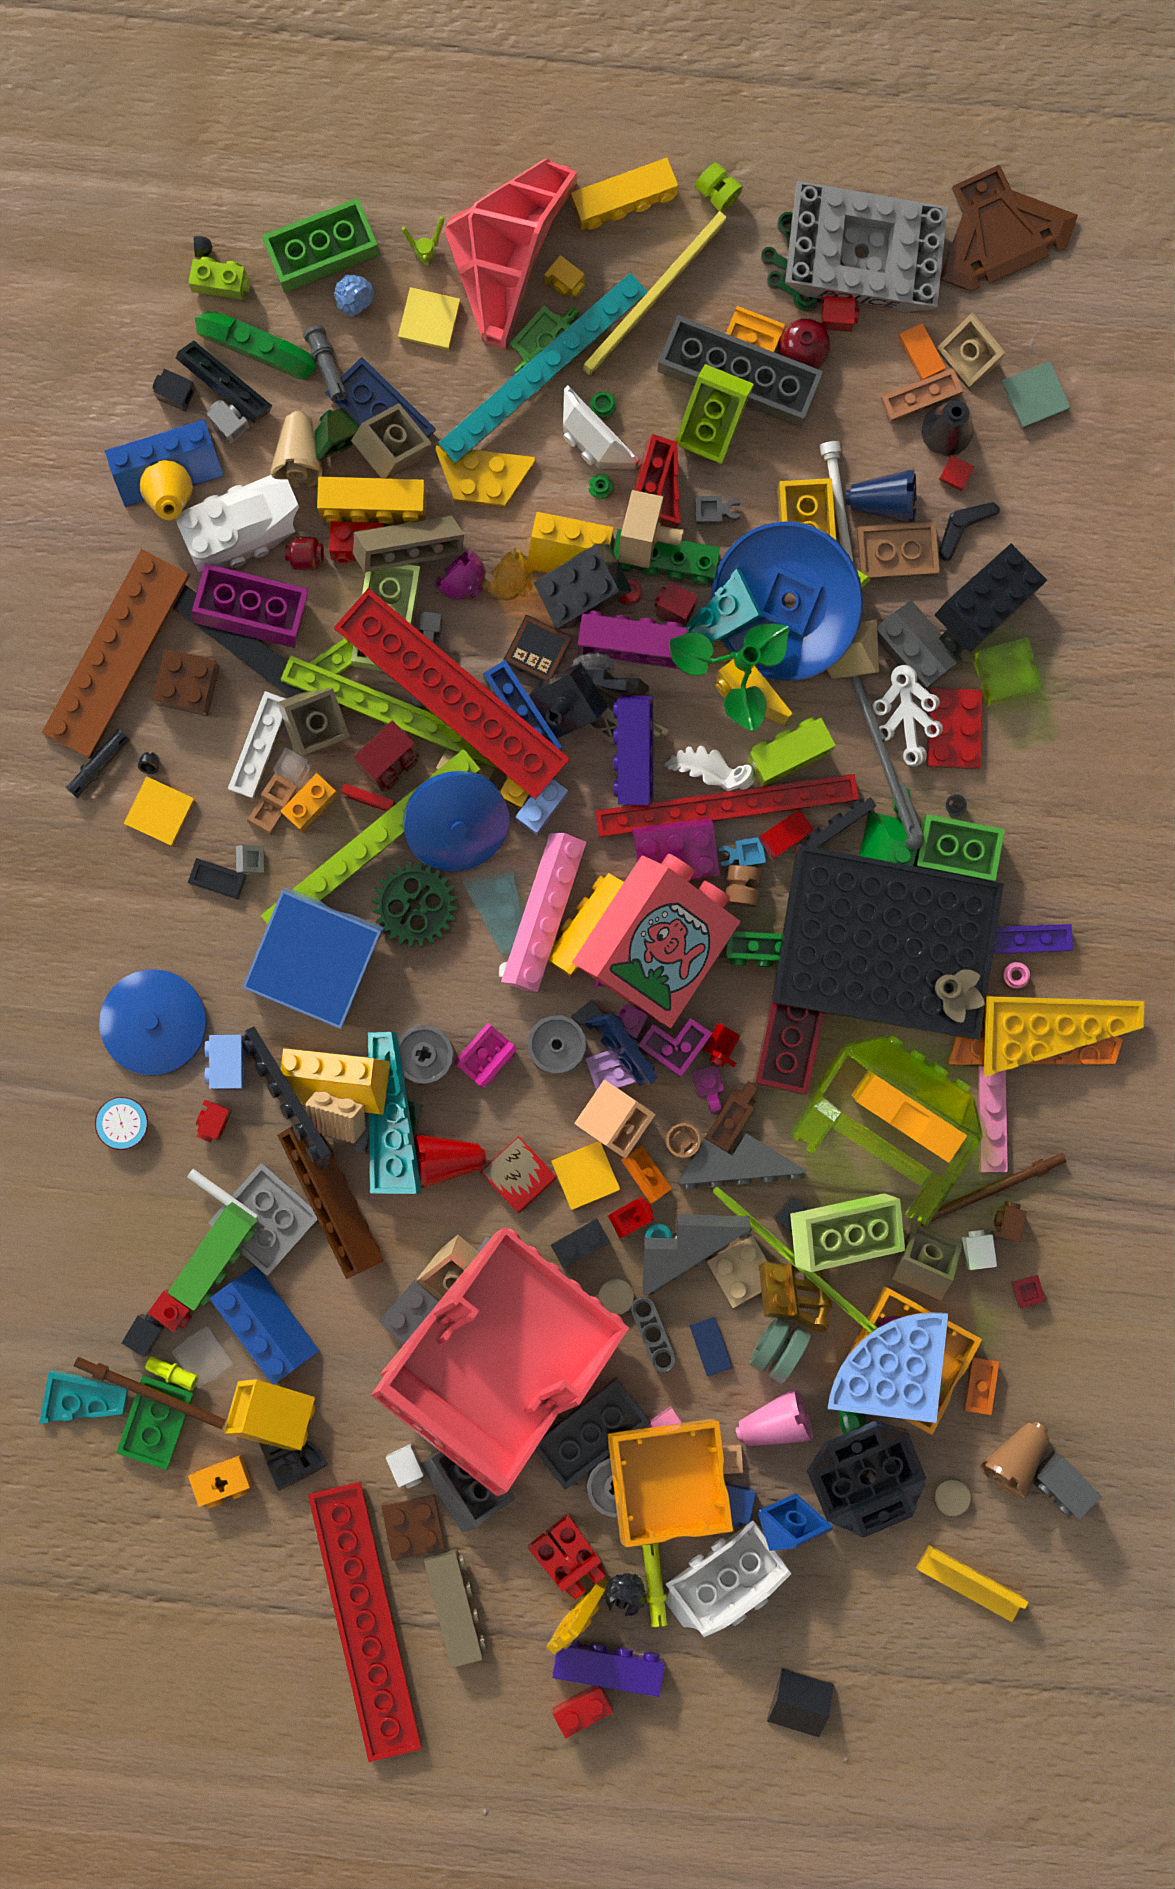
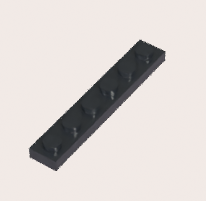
(290, 1104)

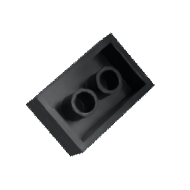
(582, 585)

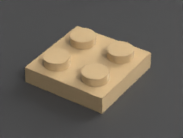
(738, 1270)

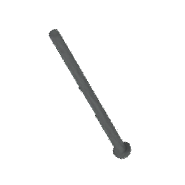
(899, 791)

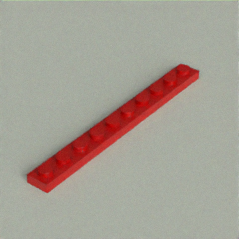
(729, 804)

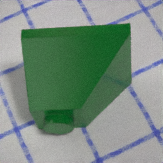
(885, 840)

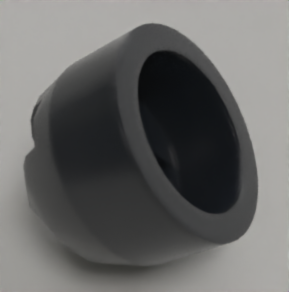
(202, 246)
(149, 763)
(953, 810)

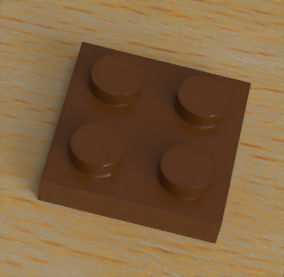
(413, 1527)

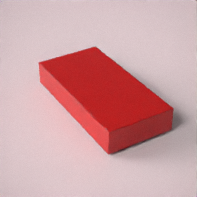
(367, 798)
(786, 834)

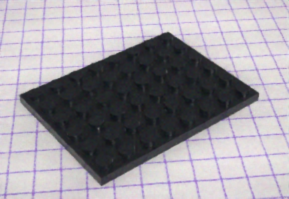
(878, 936)

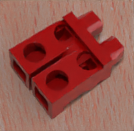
(571, 1565)

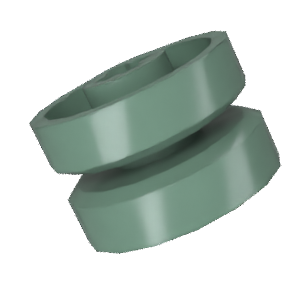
(779, 1349)

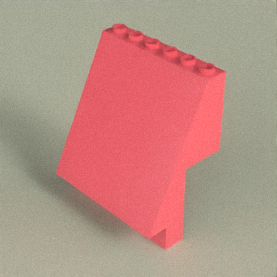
(499, 1360)

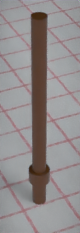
(1038, 1169)
(101, 1372)

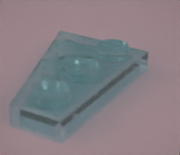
(498, 906)

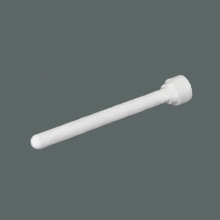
(831, 452)

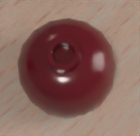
(805, 342)

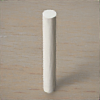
(216, 1191)

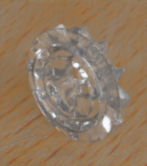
(596, 662)

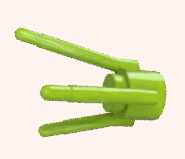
(425, 247)

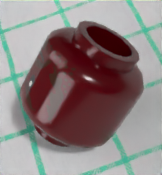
(304, 553)

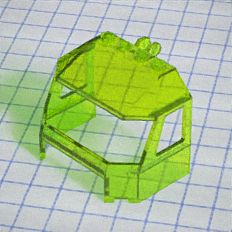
(919, 1081)

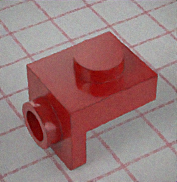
(721, 1045)
(631, 1217)

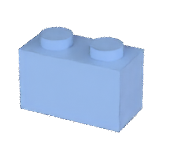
(538, 812)
(225, 1062)

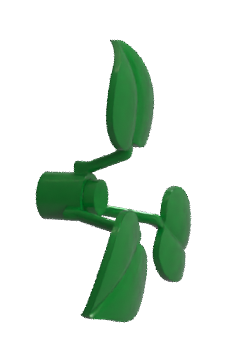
(762, 645)

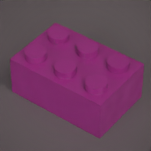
(687, 840)

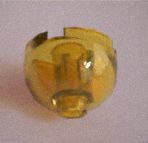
(511, 577)

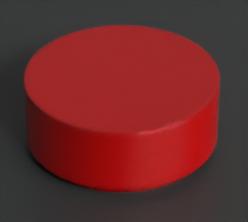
(634, 596)

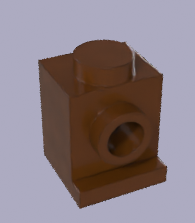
(1009, 1222)

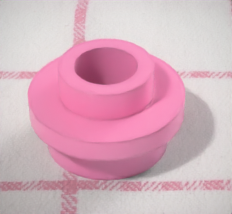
(1022, 969)

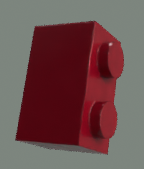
(675, 604)

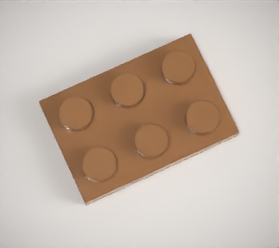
(898, 550)

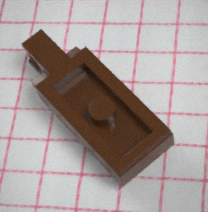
(732, 1117)

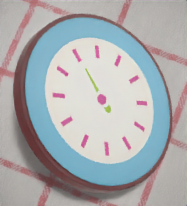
(121, 1123)

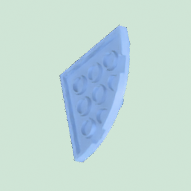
(895, 1370)

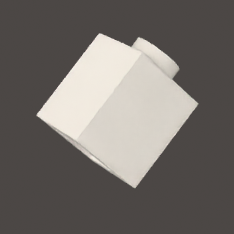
(979, 1250)
(405, 1466)

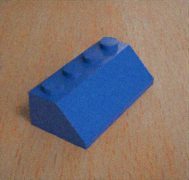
(185, 445)
(264, 1324)

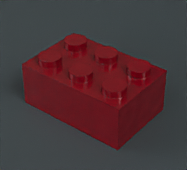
(387, 756)

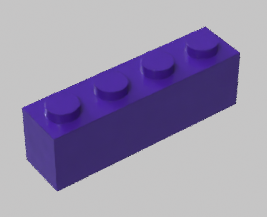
(635, 750)
(610, 1668)

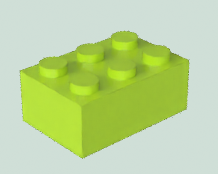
(713, 413)
(790, 751)

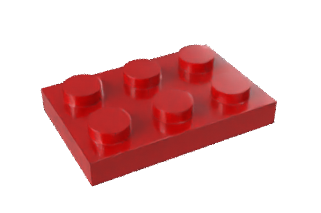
(961, 735)

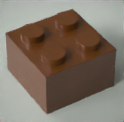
(186, 682)

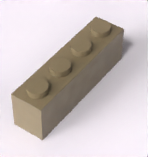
(408, 543)
(454, 1608)

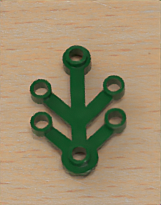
(781, 262)

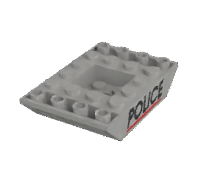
(898, 235)

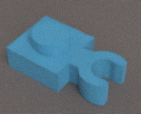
(747, 853)

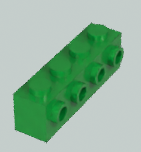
(688, 561)
(753, 947)

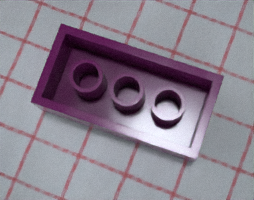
(249, 605)
(628, 639)

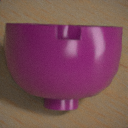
(462, 577)

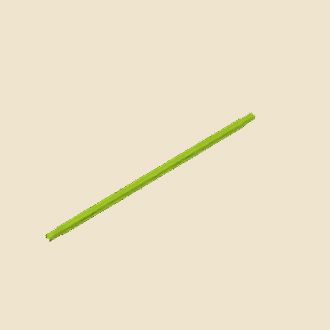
(789, 1255)

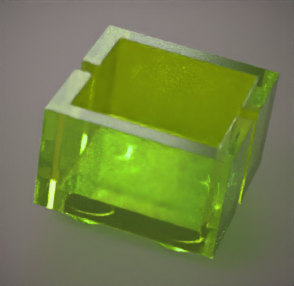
(1008, 671)

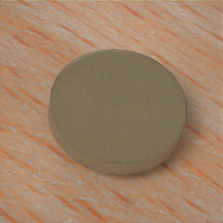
(616, 1296)
(952, 1497)

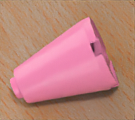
(777, 1422)

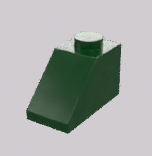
(334, 433)

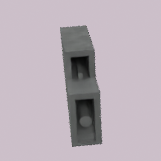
(747, 1161)
(695, 1241)

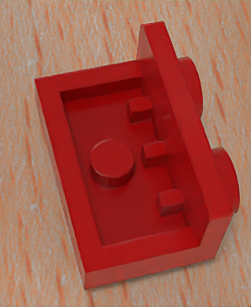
(342, 539)

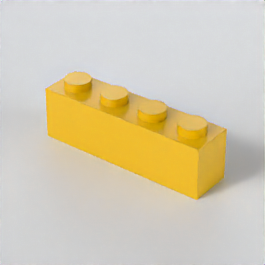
(624, 194)

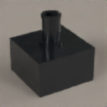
(568, 700)

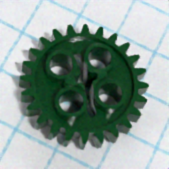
(395, 892)

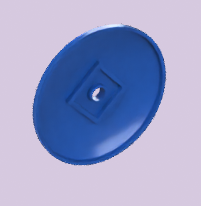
(820, 575)

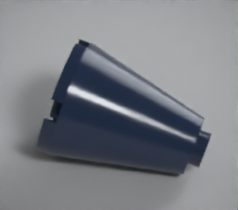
(886, 496)

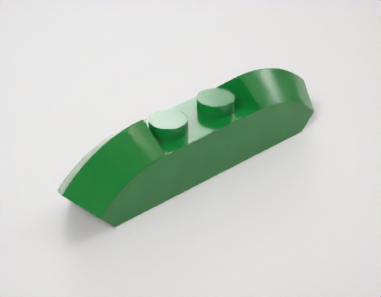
(255, 344)

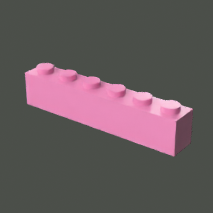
(543, 912)

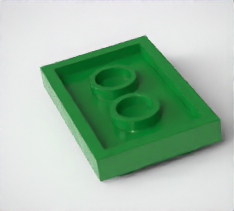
(153, 1427)

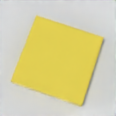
(429, 318)

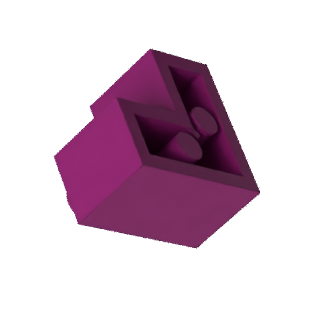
(678, 1052)

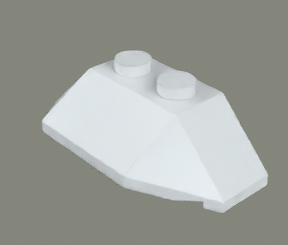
(593, 437)

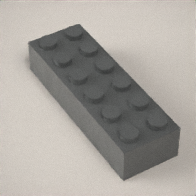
(780, 384)

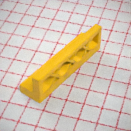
(971, 1583)

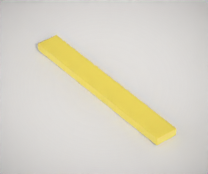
(654, 294)

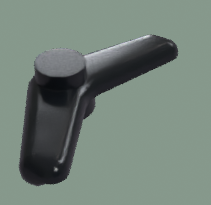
(959, 521)

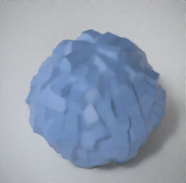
(353, 294)

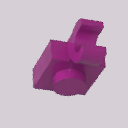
(708, 1084)

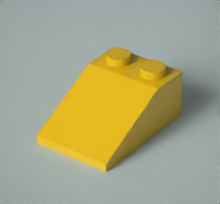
(730, 677)

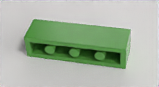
(213, 1256)

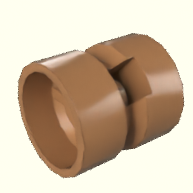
(743, 885)
(682, 1140)

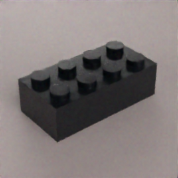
(990, 597)
(581, 1437)

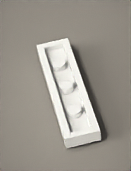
(257, 747)

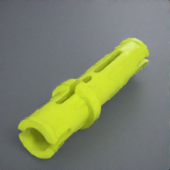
(656, 1596)

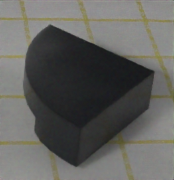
(586, 1012)

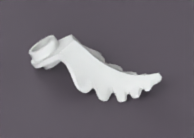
(711, 768)

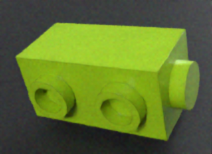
(218, 279)

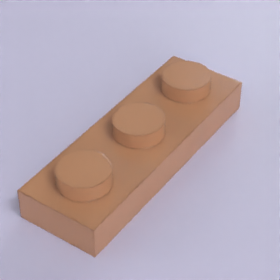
(921, 395)

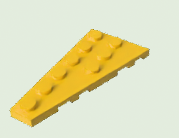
(1038, 1028)

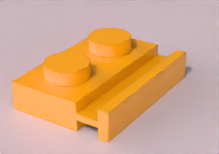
(755, 329)

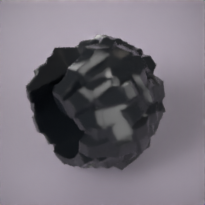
(627, 1589)

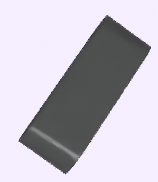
(653, 1347)

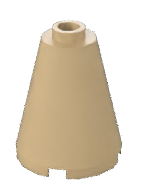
(296, 452)

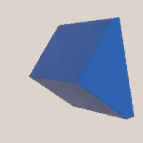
(791, 1523)

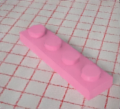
(993, 1121)

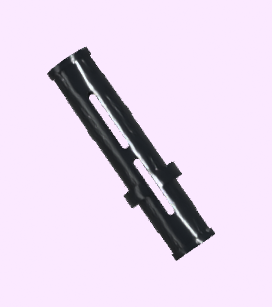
(97, 763)

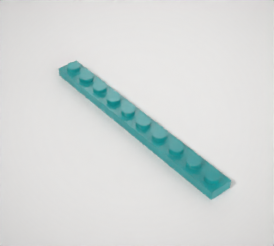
(542, 368)

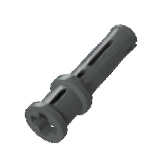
(322, 353)

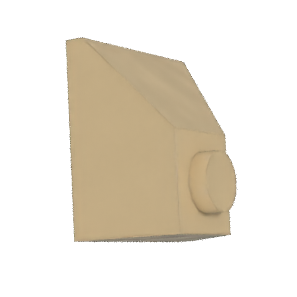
(447, 1266)

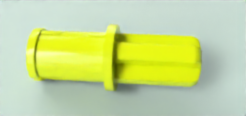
(172, 1373)

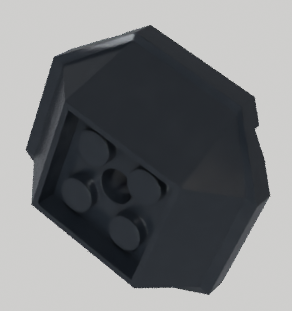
(870, 1500)

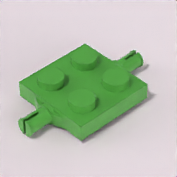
(540, 333)

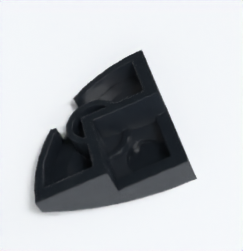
(620, 685)
(292, 1466)

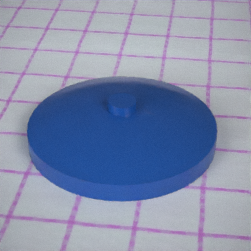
(456, 821)
(153, 1022)

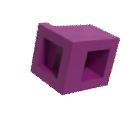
(633, 1020)

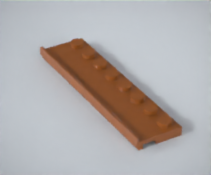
(115, 653)

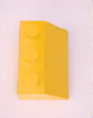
(561, 539)

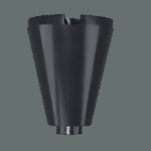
(948, 428)

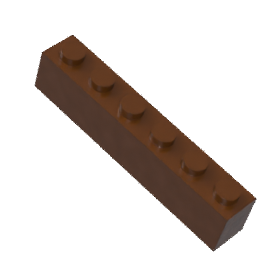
(333, 1207)

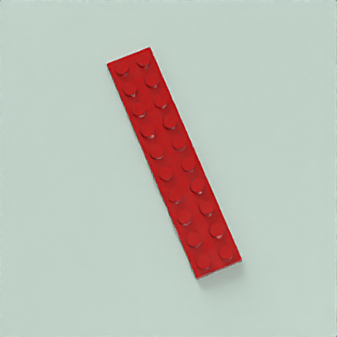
(451, 694)
(364, 1621)

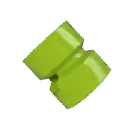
(710, 183)

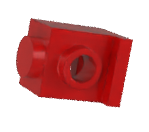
(212, 1121)

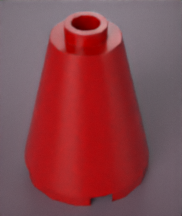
(446, 1158)

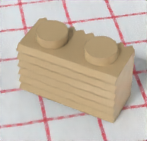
(336, 1116)

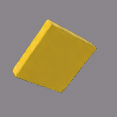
(159, 811)
(585, 1175)

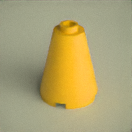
(166, 488)

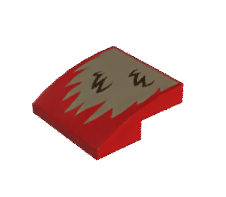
(518, 1174)

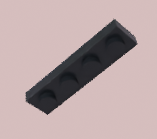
(223, 381)

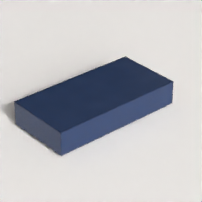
(710, 1346)

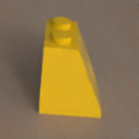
(270, 1415)

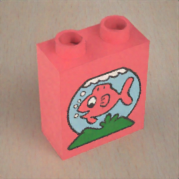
(658, 938)

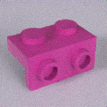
(486, 1055)

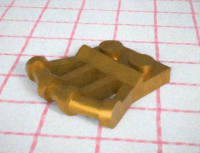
(781, 1296)

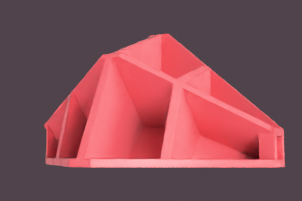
(501, 240)

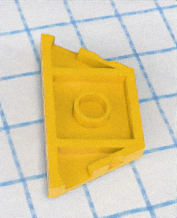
(485, 476)
(577, 1619)

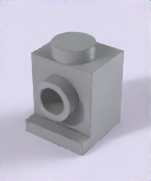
(227, 421)

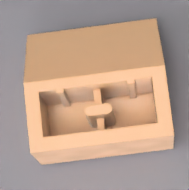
(615, 1118)

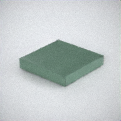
(1035, 395)

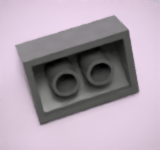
(916, 643)
(462, 1494)

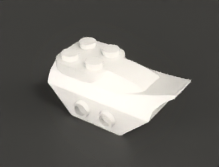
(239, 523)
(727, 1581)

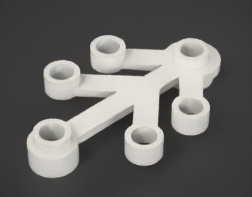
(909, 712)

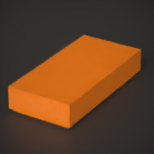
(922, 352)

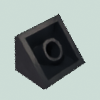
(801, 1703)

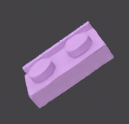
(607, 1067)

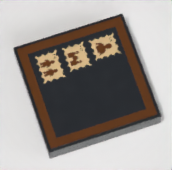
(537, 649)

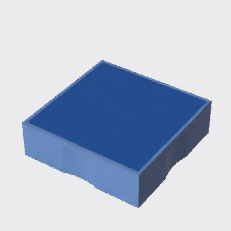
(312, 958)

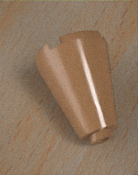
(1017, 1459)

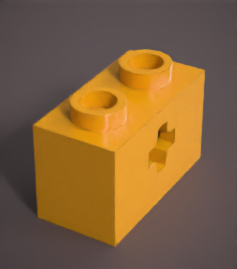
(309, 802)
(204, 1482)

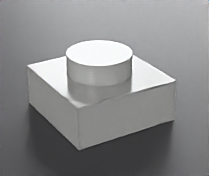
(249, 859)

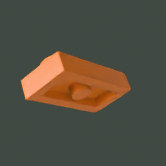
(646, 1174)
(981, 1386)

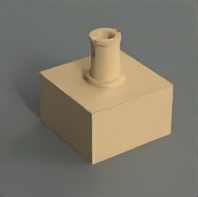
(644, 529)

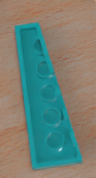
(391, 1135)

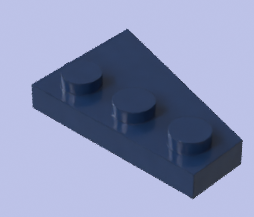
(618, 1040)

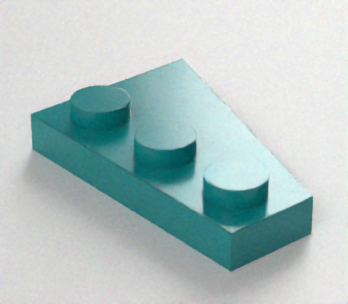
(727, 611)
(78, 1396)

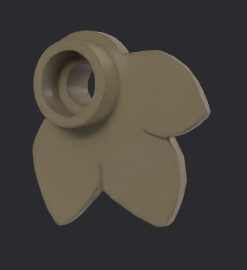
(962, 995)

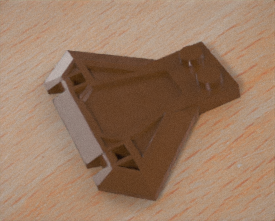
(1001, 230)

